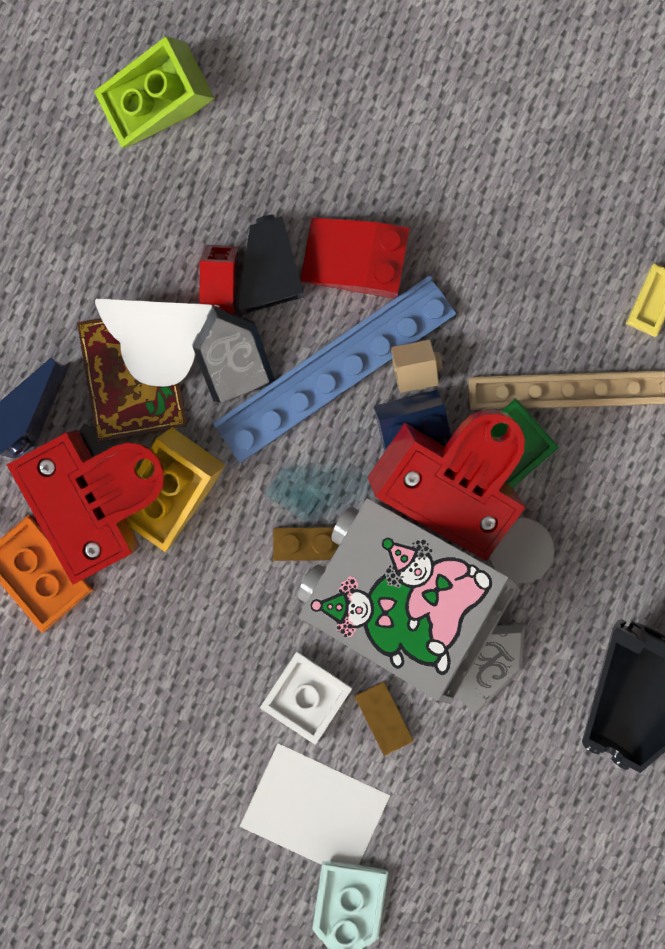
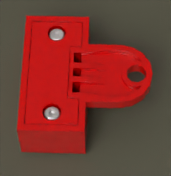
(455, 486)
(87, 499)

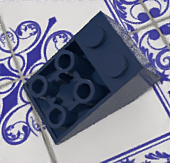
(422, 411)

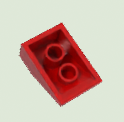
(355, 256)

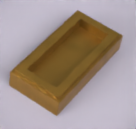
(383, 718)

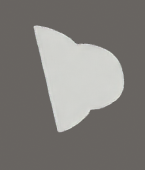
(154, 336)

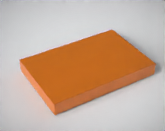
(35, 575)

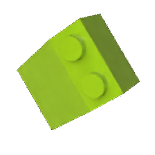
(154, 92)

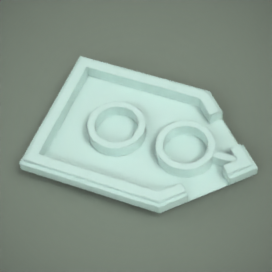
(349, 905)

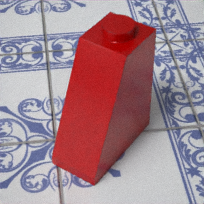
(219, 277)

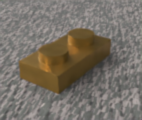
(303, 544)

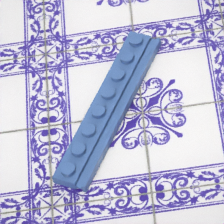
(334, 369)

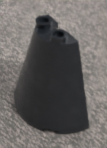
(630, 698)

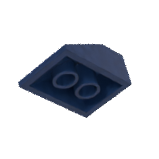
(27, 409)

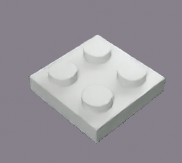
(306, 697)

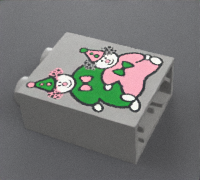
(405, 599)

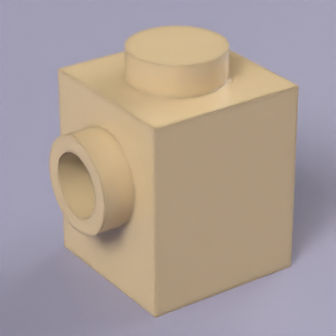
(416, 366)

